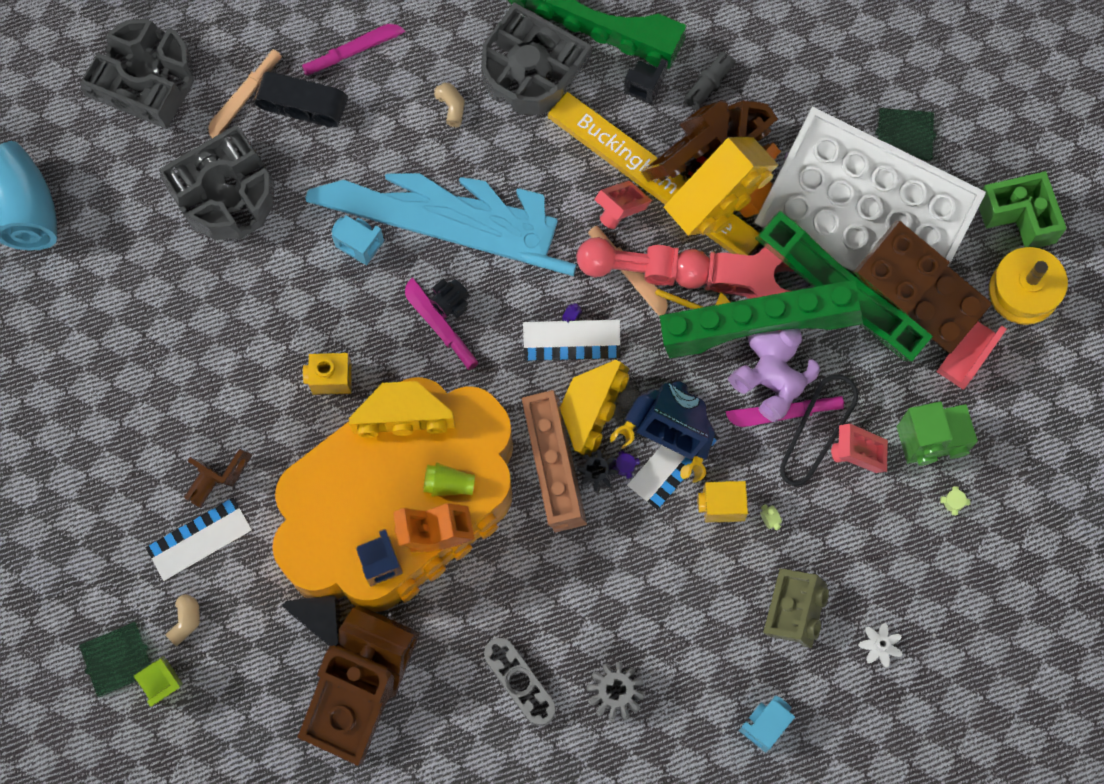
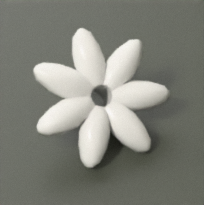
(875, 647)

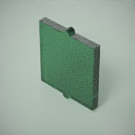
(907, 131)
(115, 659)

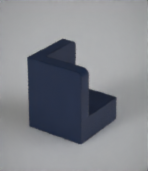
(379, 559)

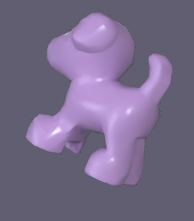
(772, 371)

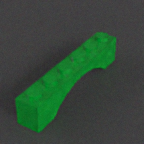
(647, 37)
(818, 268)
(809, 308)

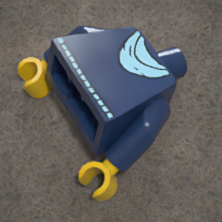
(674, 421)

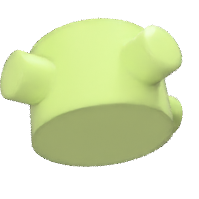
(955, 500)
(771, 517)

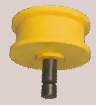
(1028, 285)

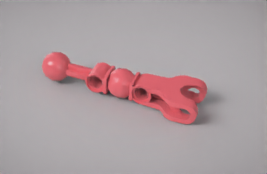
(691, 269)

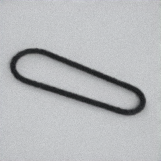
(803, 422)

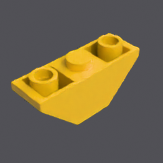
(591, 404)
(400, 410)

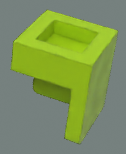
(158, 680)

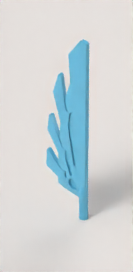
(461, 220)

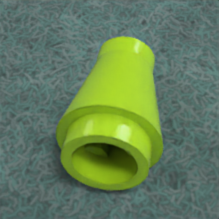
(446, 481)

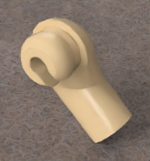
(449, 94)
(187, 619)

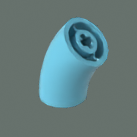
(25, 202)

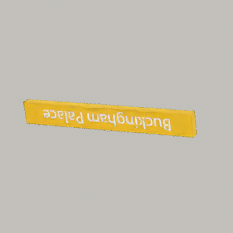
(632, 158)

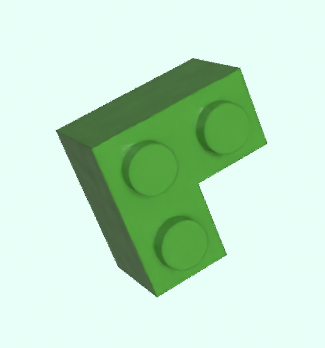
(1028, 203)
(936, 432)

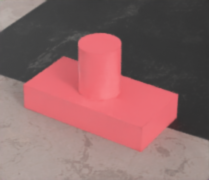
(621, 202)
(861, 448)

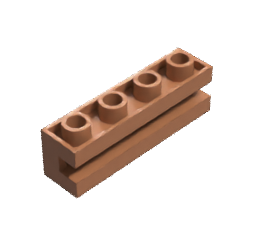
(554, 461)

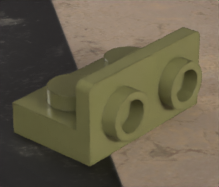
(796, 607)

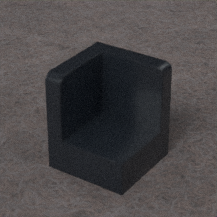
(645, 80)

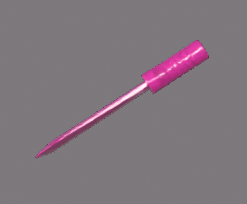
(353, 47)
(422, 304)
(752, 416)

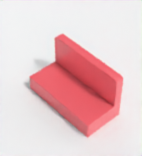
(970, 354)

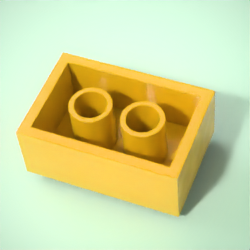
(721, 186)

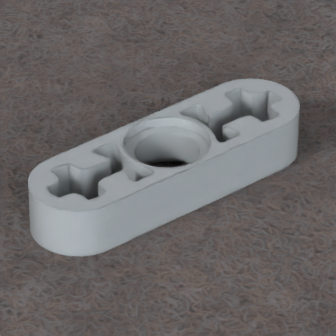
(497, 666)

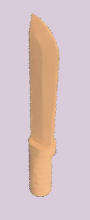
(240, 97)
(646, 289)

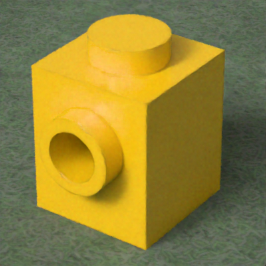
(328, 373)
(723, 501)

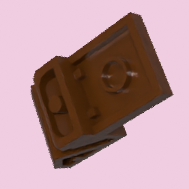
(707, 131)
(922, 286)
(357, 683)

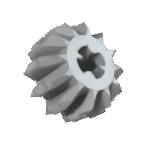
(624, 700)

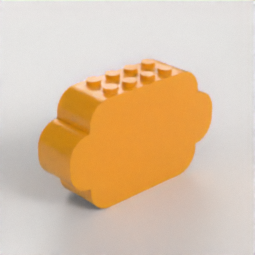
(355, 483)

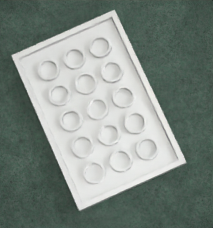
(855, 186)

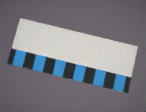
(571, 340)
(660, 476)
(198, 539)

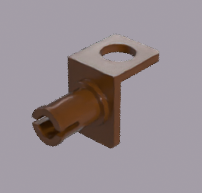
(209, 477)

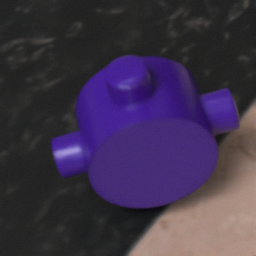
(572, 313)
(625, 464)

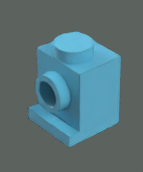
(357, 238)
(768, 723)

